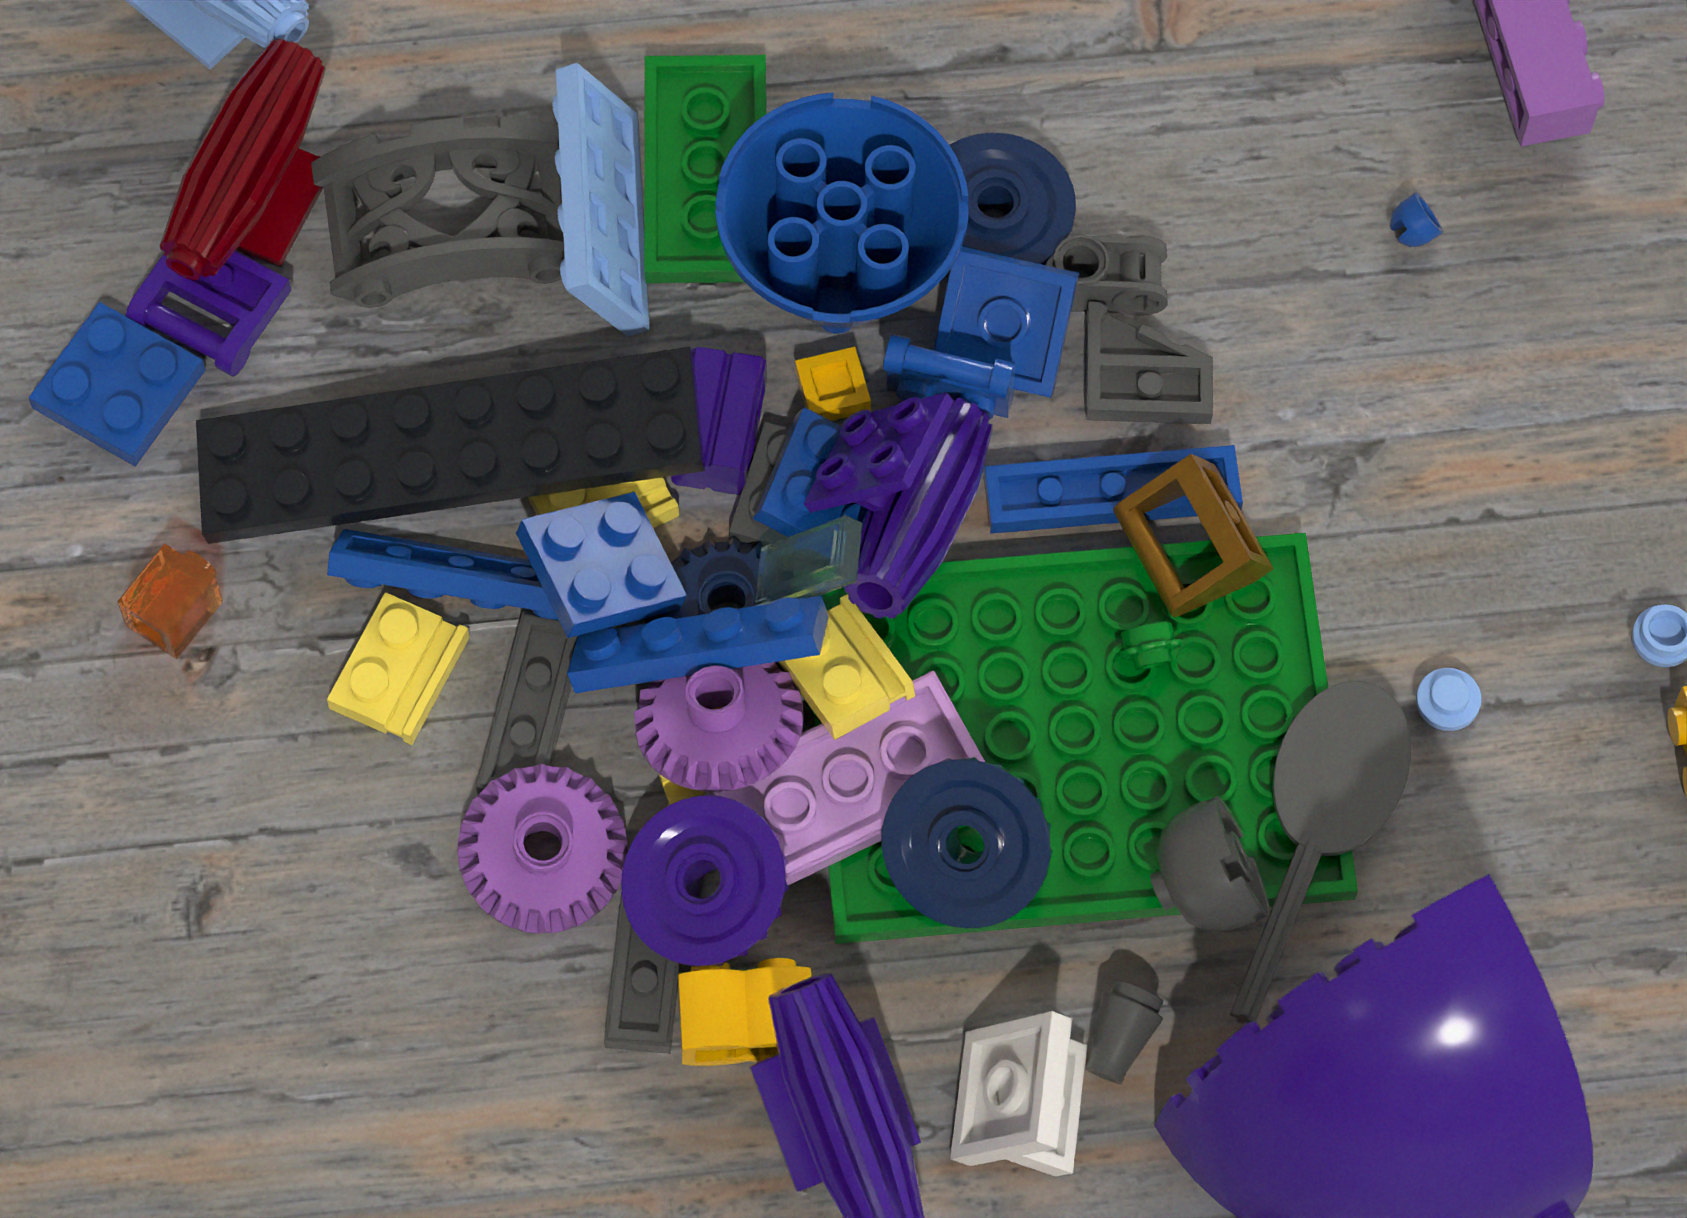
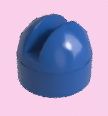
(1418, 219)

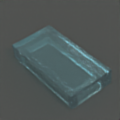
(810, 562)

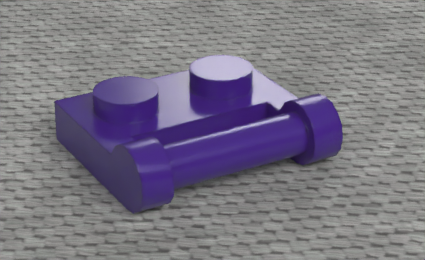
(238, 293)

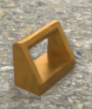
(1222, 520)

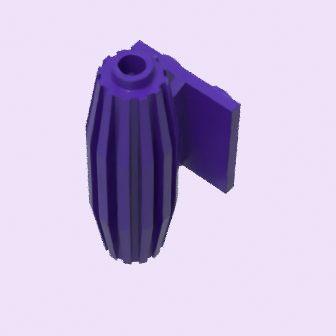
(917, 478)
(838, 1104)

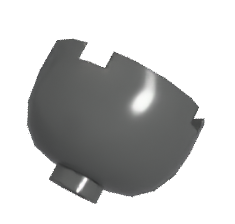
(1208, 870)

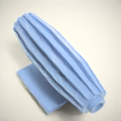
(216, 26)

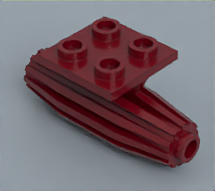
(248, 177)

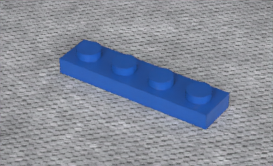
(1089, 488)
(437, 571)
(685, 645)

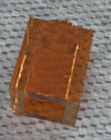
(171, 599)

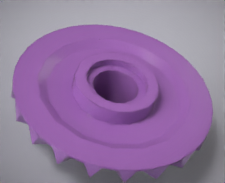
(724, 745)
(534, 892)

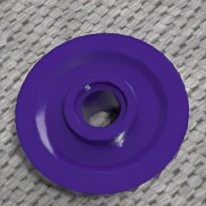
(674, 856)

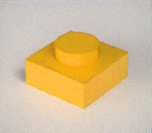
(833, 384)

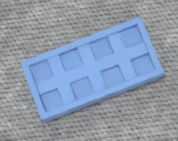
(601, 200)

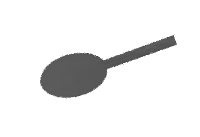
(1331, 794)

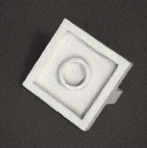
(1020, 1094)

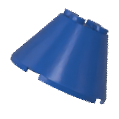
(841, 209)

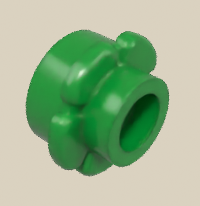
(1149, 645)

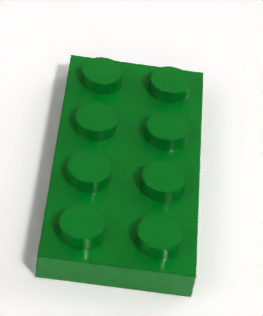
(691, 123)

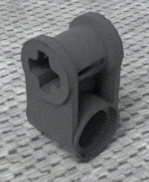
(1115, 272)

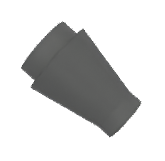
(1122, 1030)

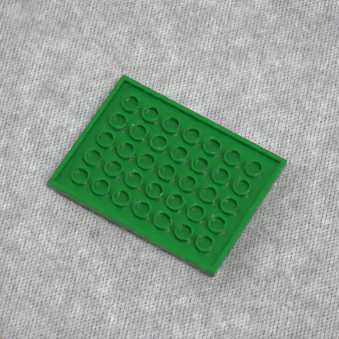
(1105, 746)

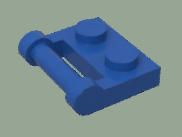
(927, 372)

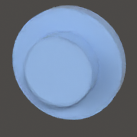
(1661, 635)
(1448, 699)

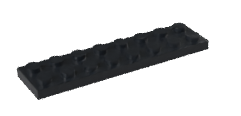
(449, 445)

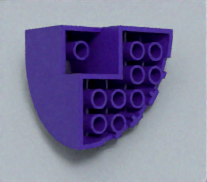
(1399, 1086)

